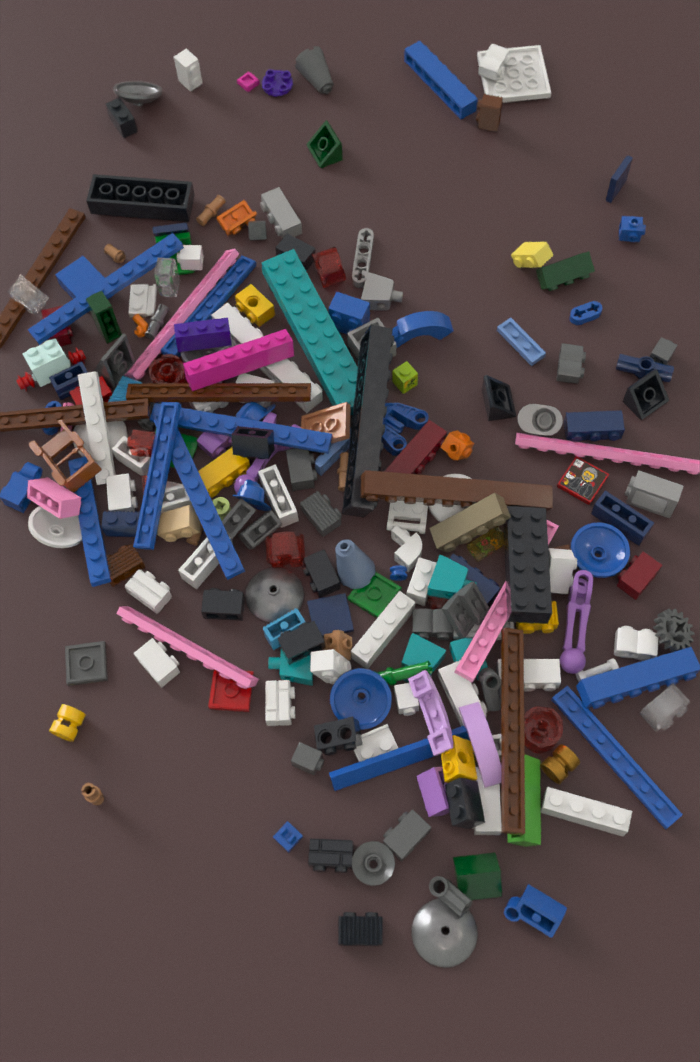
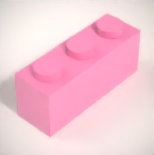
(53, 497)

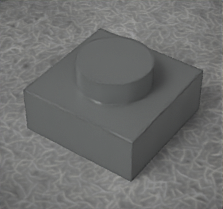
(257, 230)

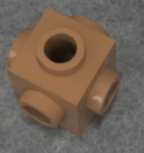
(339, 642)

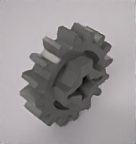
(673, 630)

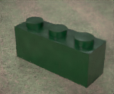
(565, 271)
(104, 316)

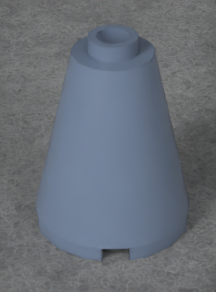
(353, 565)

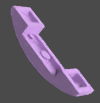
(433, 711)
(482, 743)

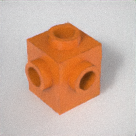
(457, 445)

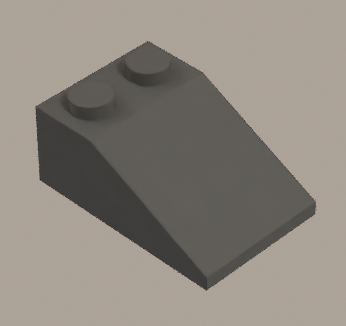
(116, 362)

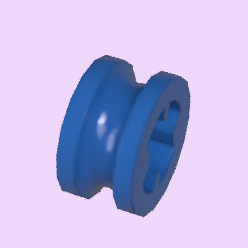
(398, 573)

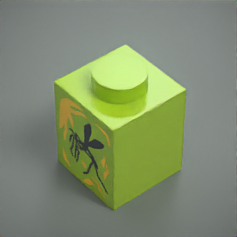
(405, 377)

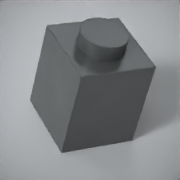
(663, 351)
(307, 759)

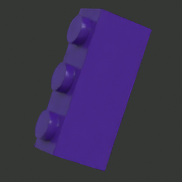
(202, 334)

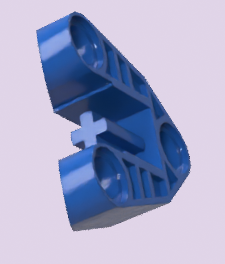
(397, 418)

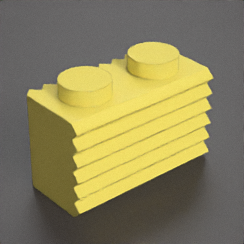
(532, 254)

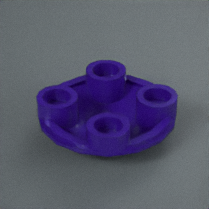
(277, 82)

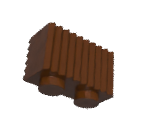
(490, 112)
(124, 564)

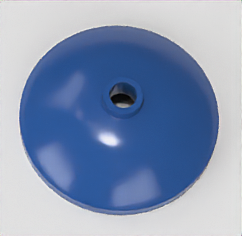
(607, 542)
(367, 710)

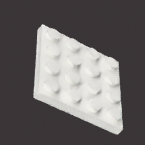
(523, 77)

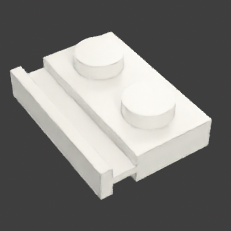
(142, 300)
(375, 743)

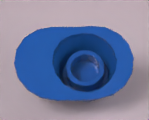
(254, 411)
(253, 495)

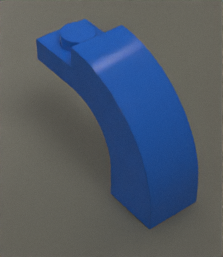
(420, 324)

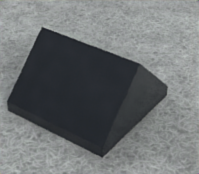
(646, 395)
(497, 399)

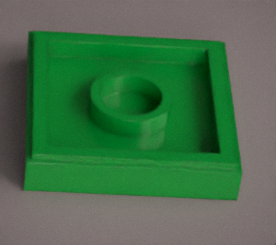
(375, 596)

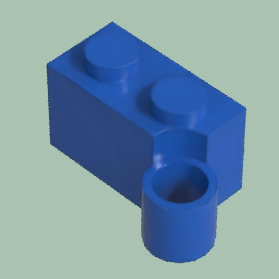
(15, 492)
(537, 910)

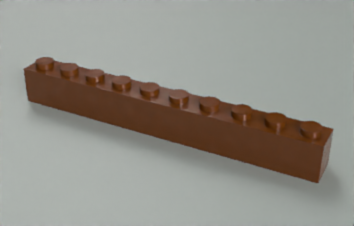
(450, 490)

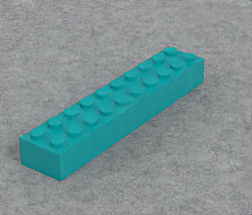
(312, 326)

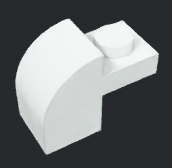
(410, 547)

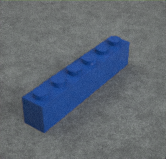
(440, 79)
(638, 677)

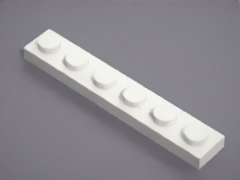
(96, 425)

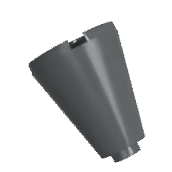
(315, 69)

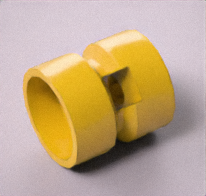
(70, 716)

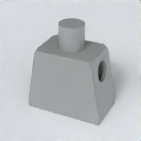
(380, 292)

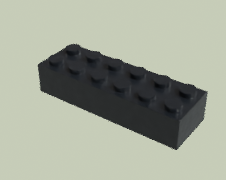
(140, 197)
(527, 566)

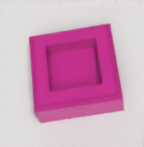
(248, 81)

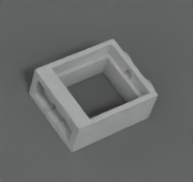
(653, 494)

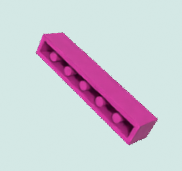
(238, 359)

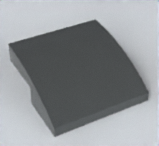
(466, 609)

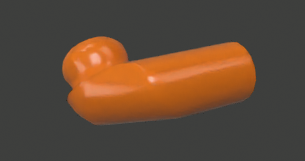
(142, 325)

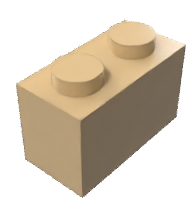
(178, 523)

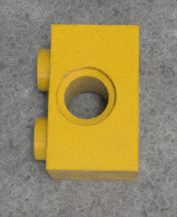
(252, 297)
(459, 761)

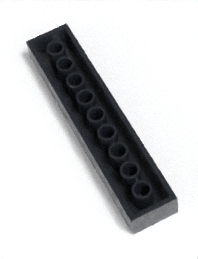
(368, 416)

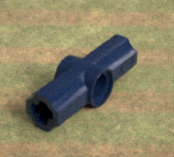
(635, 366)

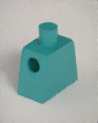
(447, 578)
(422, 650)
(297, 672)

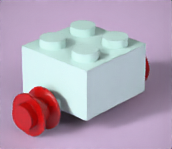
(47, 361)

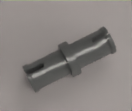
(156, 321)

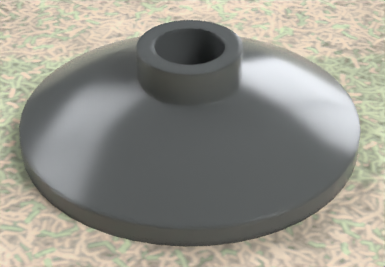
(370, 852)

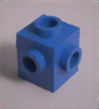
(631, 228)

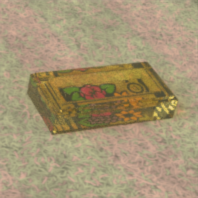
(486, 543)

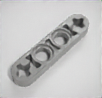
(362, 257)

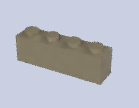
(470, 522)

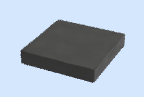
(86, 663)

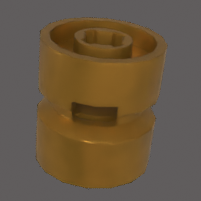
(558, 766)

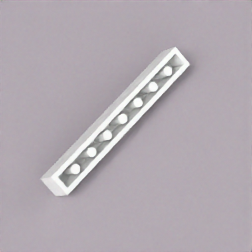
(279, 372)

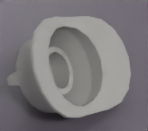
(540, 419)

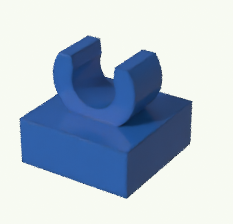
(288, 836)

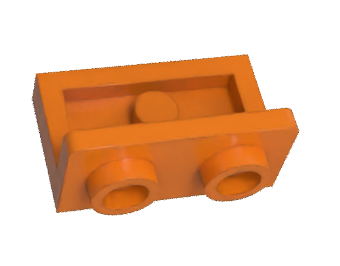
(236, 217)

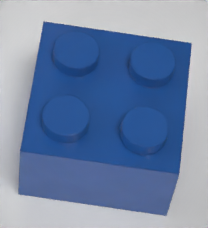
(348, 312)

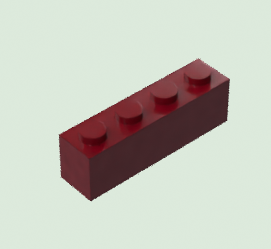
(419, 450)

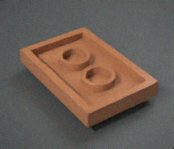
(330, 420)

